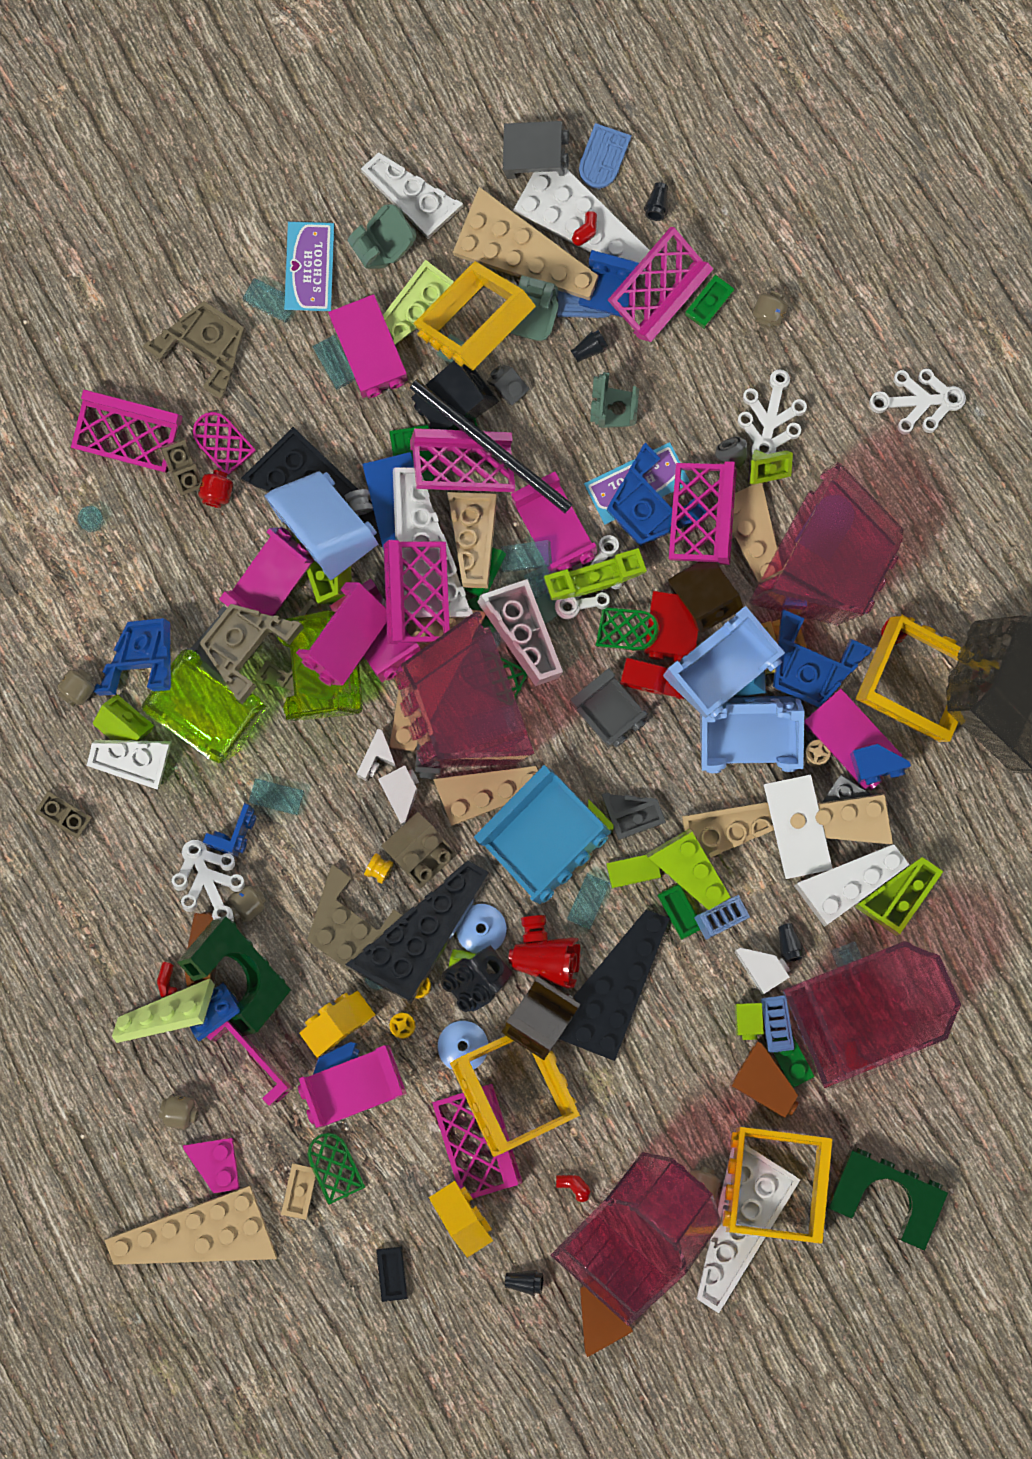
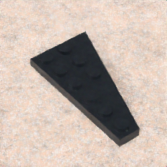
(297, 458)
(614, 989)

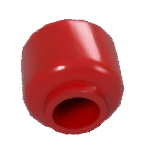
(215, 489)

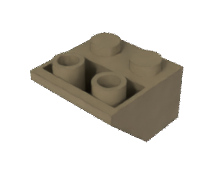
(419, 850)

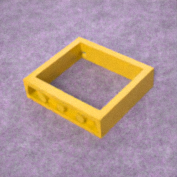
(491, 333)
(940, 732)
(482, 1110)
(819, 1192)

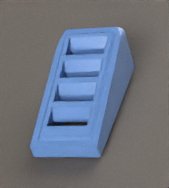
(705, 925)
(772, 1008)

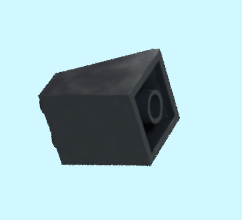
(462, 390)

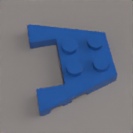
(641, 508)
(140, 647)
(808, 673)

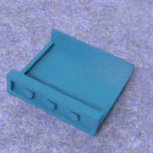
(543, 834)

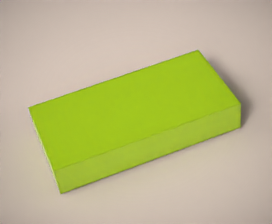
(632, 871)

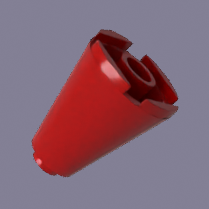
(548, 959)

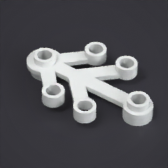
(921, 400)
(770, 419)
(577, 603)
(206, 877)

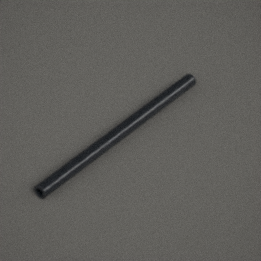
(491, 446)

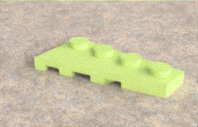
(414, 300)
(167, 1014)

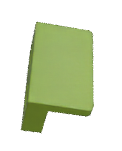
(121, 721)

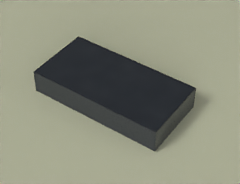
(391, 1274)

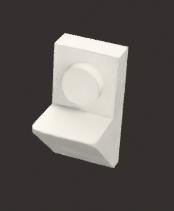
(377, 750)

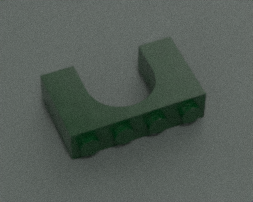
(264, 986)
(924, 1198)

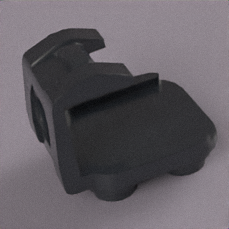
(472, 983)

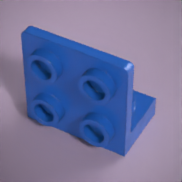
(611, 274)
(238, 842)
(220, 1010)

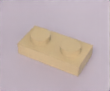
(299, 1192)

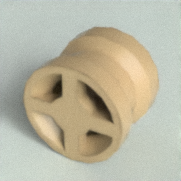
(818, 750)

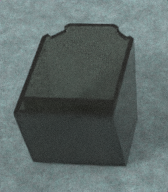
(993, 689)

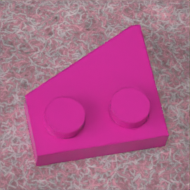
(215, 1163)

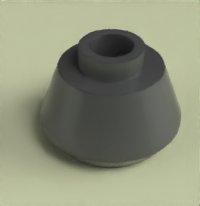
(732, 450)

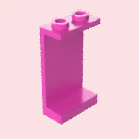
(368, 346)
(546, 522)
(271, 574)
(346, 636)
(383, 657)
(844, 729)
(282, 1087)
(352, 1087)

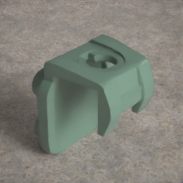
(385, 240)
(541, 319)
(608, 396)

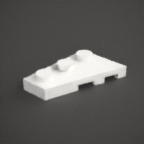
(131, 760)

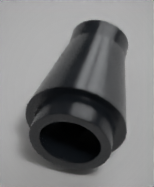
(657, 203)
(590, 346)
(790, 944)
(527, 1282)

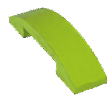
(595, 577)

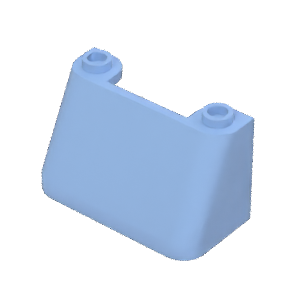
(323, 522)
(724, 663)
(754, 732)

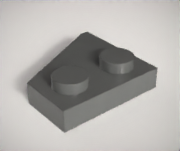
(632, 814)

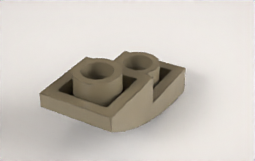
(181, 466)
(62, 815)

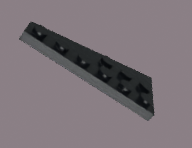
(414, 943)

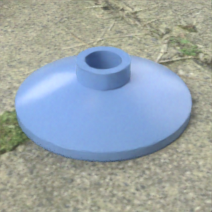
(494, 933)
(458, 1032)

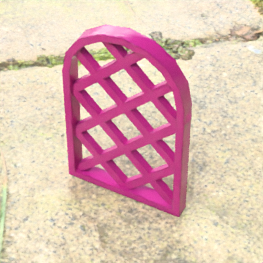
(240, 461)

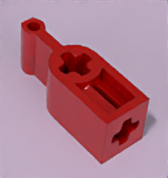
(647, 678)

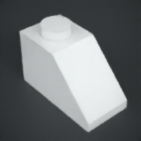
(400, 791)
(763, 968)

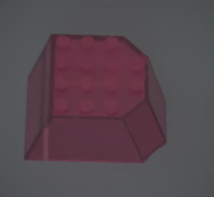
(832, 553)
(462, 701)
(874, 1012)
(640, 1235)

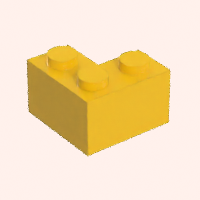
(336, 1022)
(462, 1221)

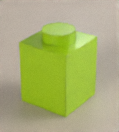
(749, 1020)

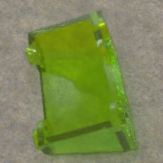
(311, 696)
(203, 710)

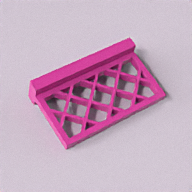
(676, 295)
(127, 409)
(456, 441)
(724, 509)
(395, 591)
(506, 1161)

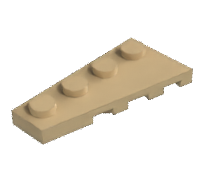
(754, 529)
(473, 531)
(480, 793)
(853, 819)
(729, 827)

